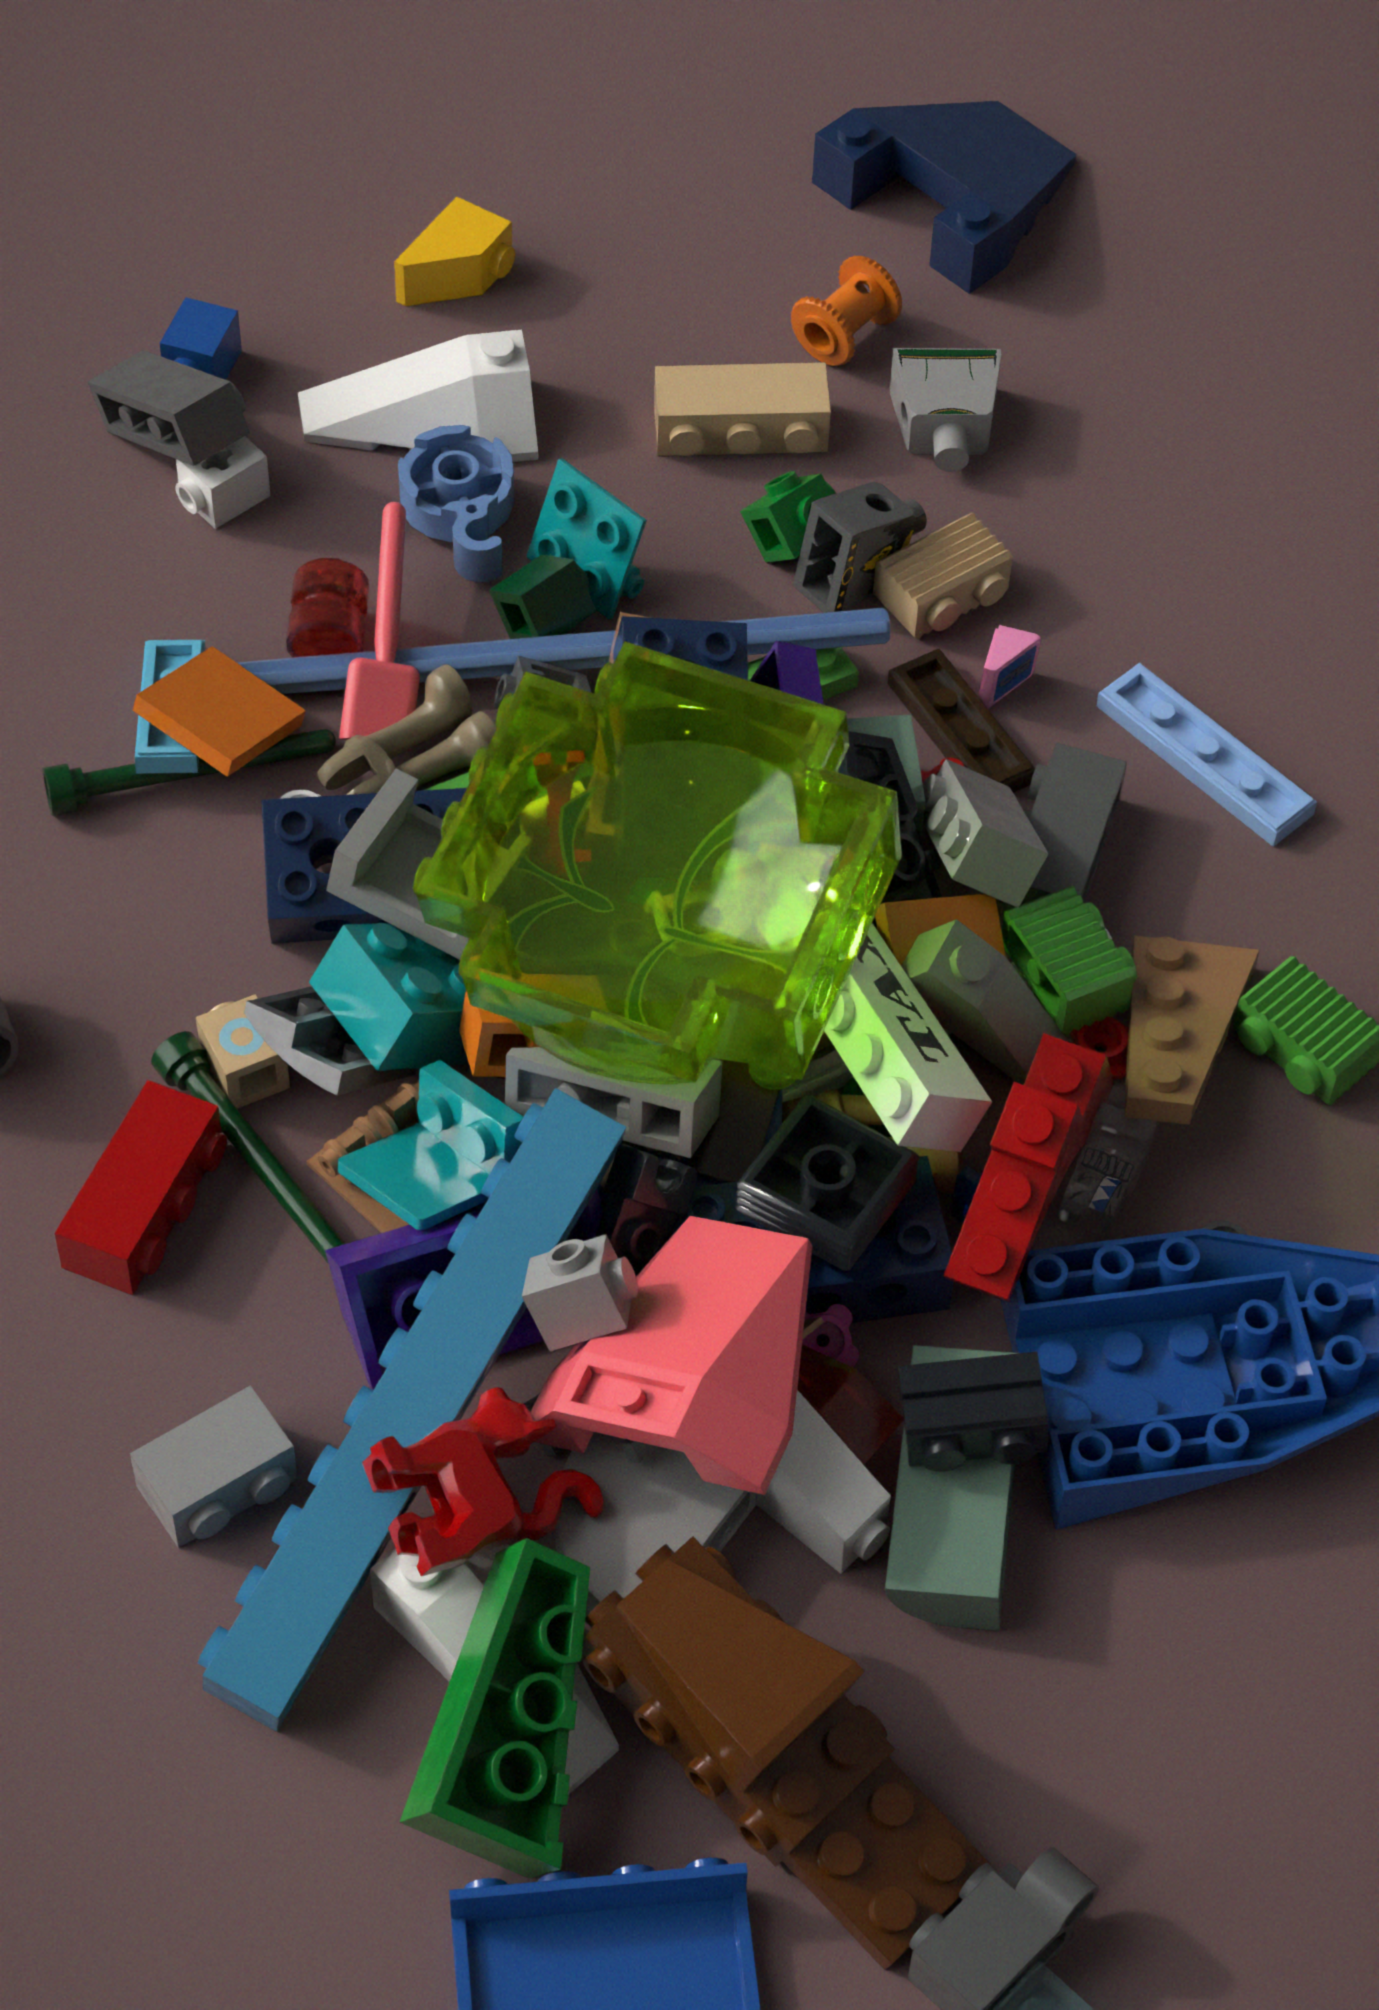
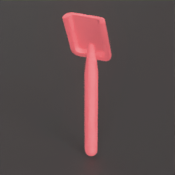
(379, 689)

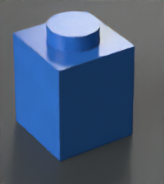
(203, 337)

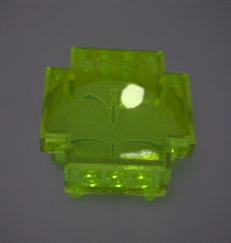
(663, 870)

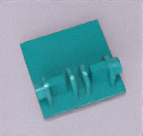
(594, 530)

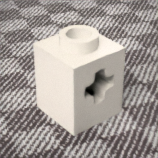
(224, 482)

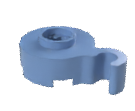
(459, 493)

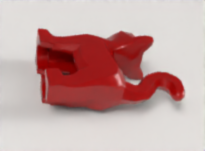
(467, 1487)

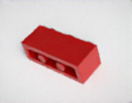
(141, 1188)

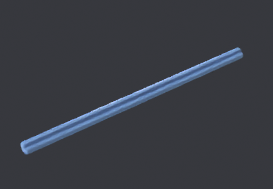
(566, 651)

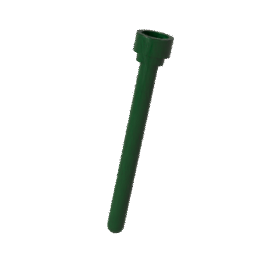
(71, 787)
(184, 1064)

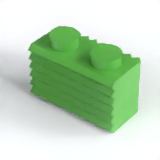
(1069, 959)
(1308, 1031)

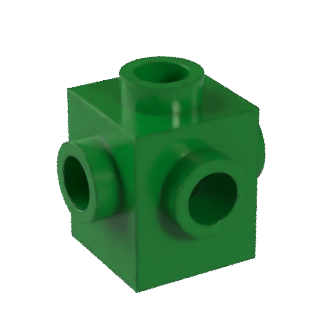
(782, 515)

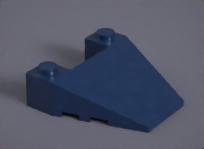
(967, 156)

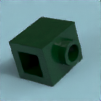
(543, 598)

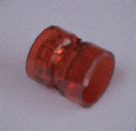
(327, 609)

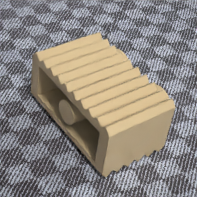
(943, 576)

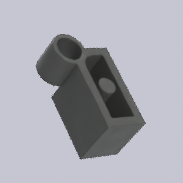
(999, 1931)

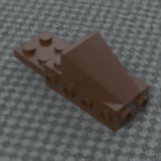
(778, 1744)

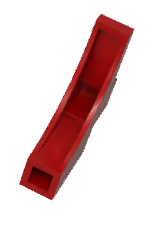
(1029, 1157)

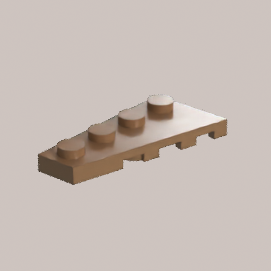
(1179, 1022)

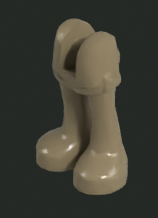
(444, 708)

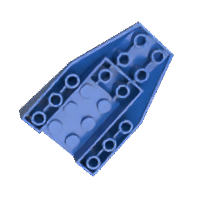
(1191, 1360)

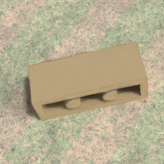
(741, 409)

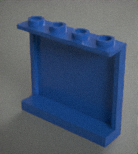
(607, 1941)

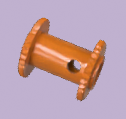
(828, 325)

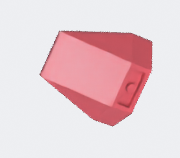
(702, 1356)

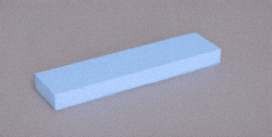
(1206, 754)

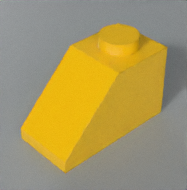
(455, 256)

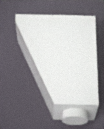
(826, 1494)

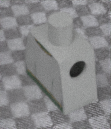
(945, 401)

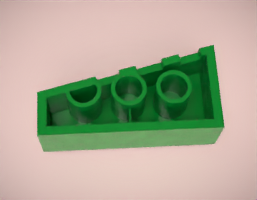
(503, 1729)

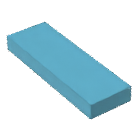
(154, 749)

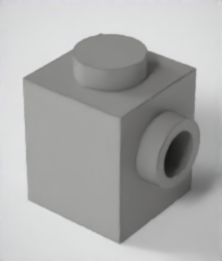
(579, 1291)

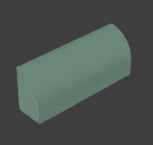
(950, 1532)

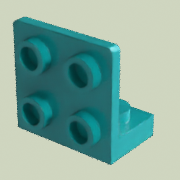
(444, 1158)

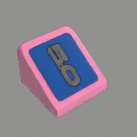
(1008, 663)

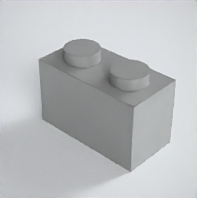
(215, 1467)

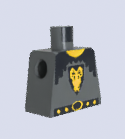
(846, 540)

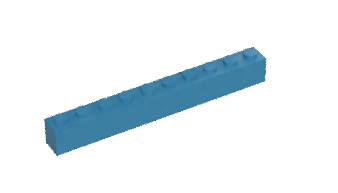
(428, 1381)

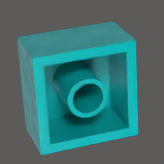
(394, 996)

